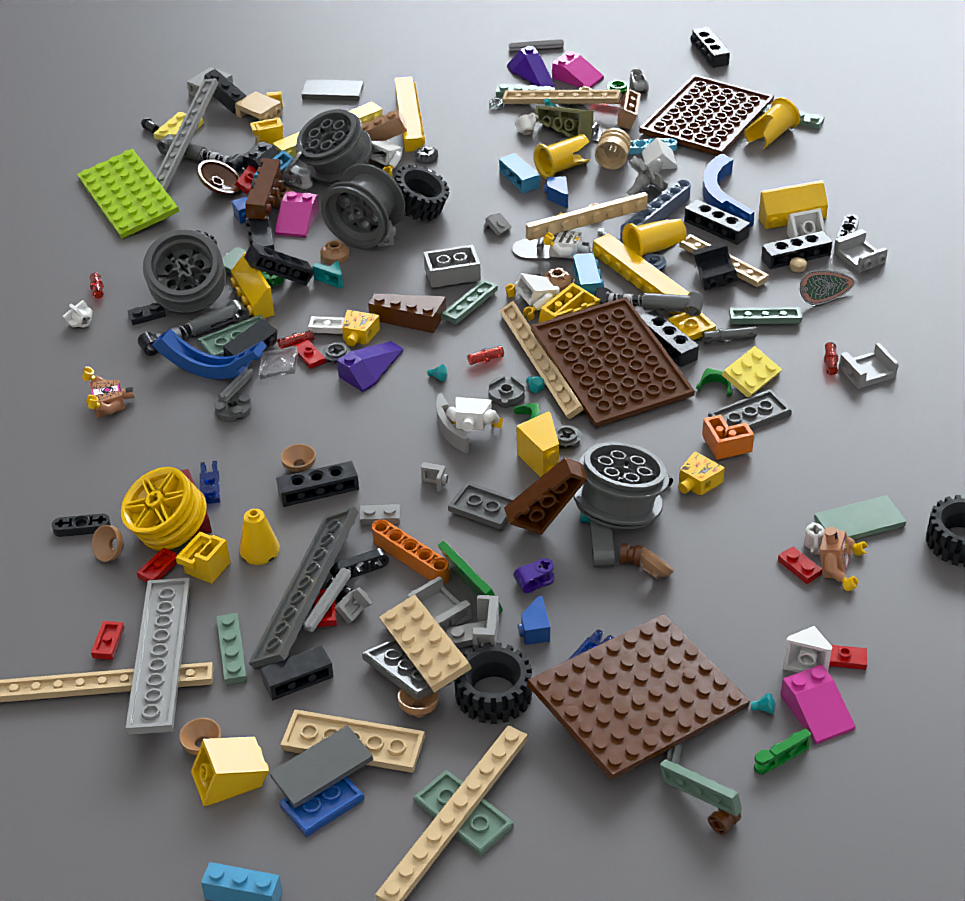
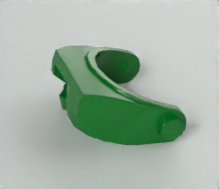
(714, 375)
(531, 409)

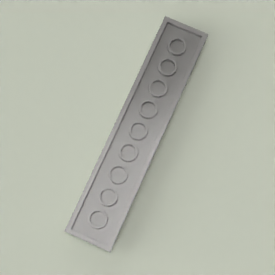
(158, 657)

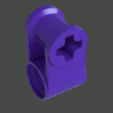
(533, 576)

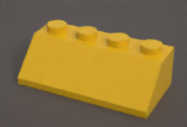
(780, 202)
(252, 289)

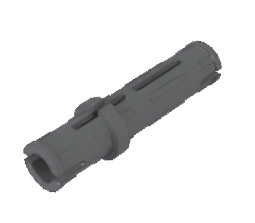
(729, 334)

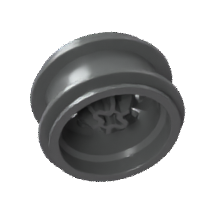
(333, 144)
(189, 295)
(621, 485)

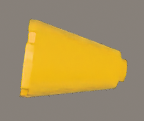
(257, 538)

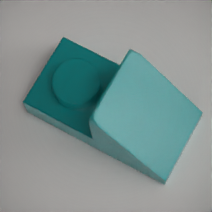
(329, 275)

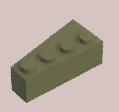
(566, 120)

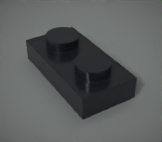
(146, 313)

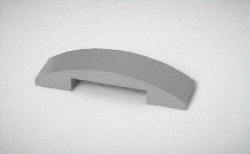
(455, 437)

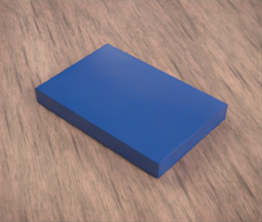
(324, 806)

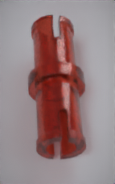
(96, 285)
(295, 339)
(485, 355)
(831, 358)

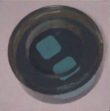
(496, 104)

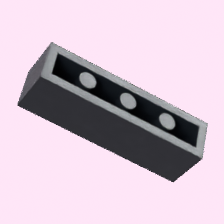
(260, 232)

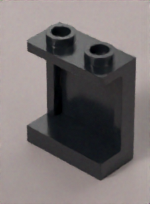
(715, 265)

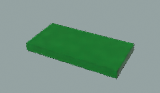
(465, 572)

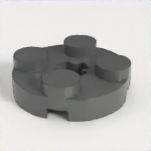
(506, 391)
(240, 406)

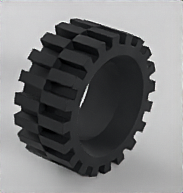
(425, 183)
(944, 517)
(494, 663)

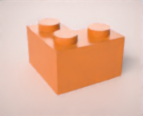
(727, 440)

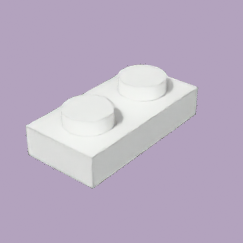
(326, 325)

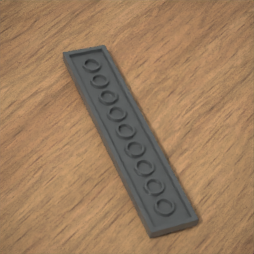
(303, 589)

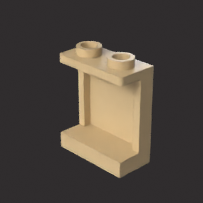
(259, 106)

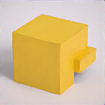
(268, 130)
(205, 557)

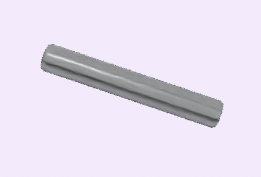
(546, 44)
(326, 600)

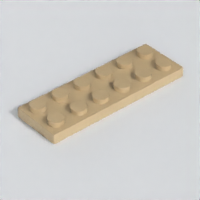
(425, 643)
(390, 745)

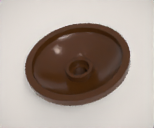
(218, 177)

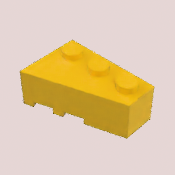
(568, 301)

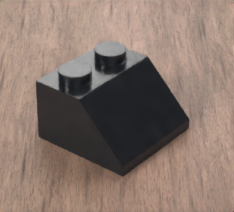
(254, 156)

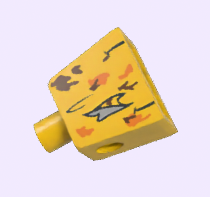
(359, 327)
(700, 474)

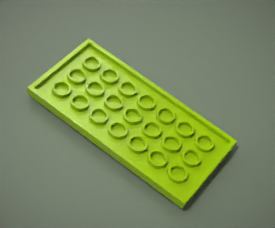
(127, 193)

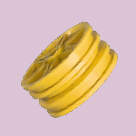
(163, 508)

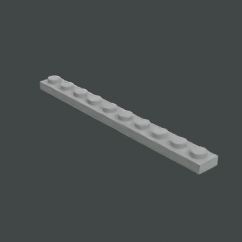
(185, 132)

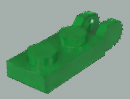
(782, 752)

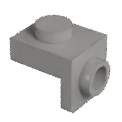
(497, 223)
(389, 240)
(434, 474)
(353, 604)

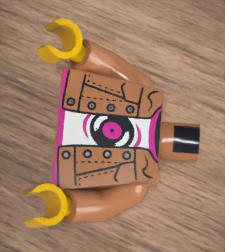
(106, 394)
(835, 555)

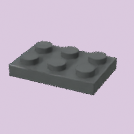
(481, 505)

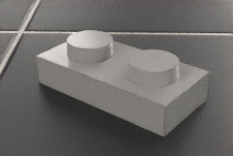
(371, 513)
(463, 635)

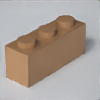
(628, 109)
(386, 126)

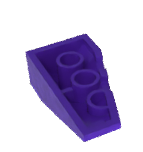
(530, 66)
(365, 365)

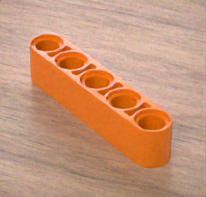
(410, 551)

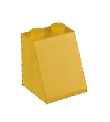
(538, 443)
(228, 768)

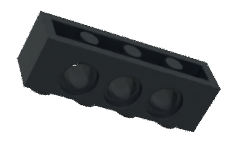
(710, 47)
(717, 222)
(807, 247)
(279, 264)
(675, 342)
(317, 483)

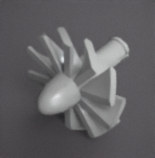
(647, 175)

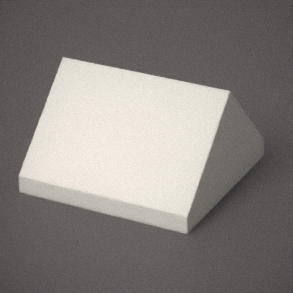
(659, 149)
(805, 223)
(807, 651)

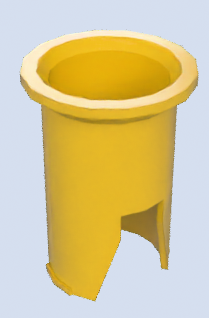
(774, 121)
(559, 156)
(653, 236)

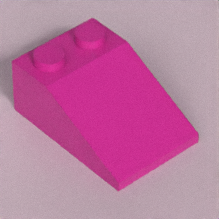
(575, 70)
(296, 214)
(817, 703)

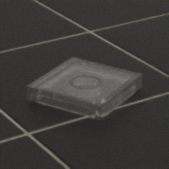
(278, 362)

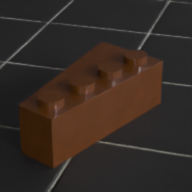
(264, 189)
(409, 311)
(546, 497)

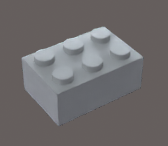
(452, 266)

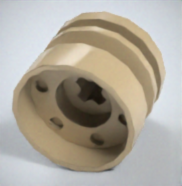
(612, 148)

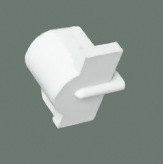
(526, 123)
(78, 315)
(813, 537)

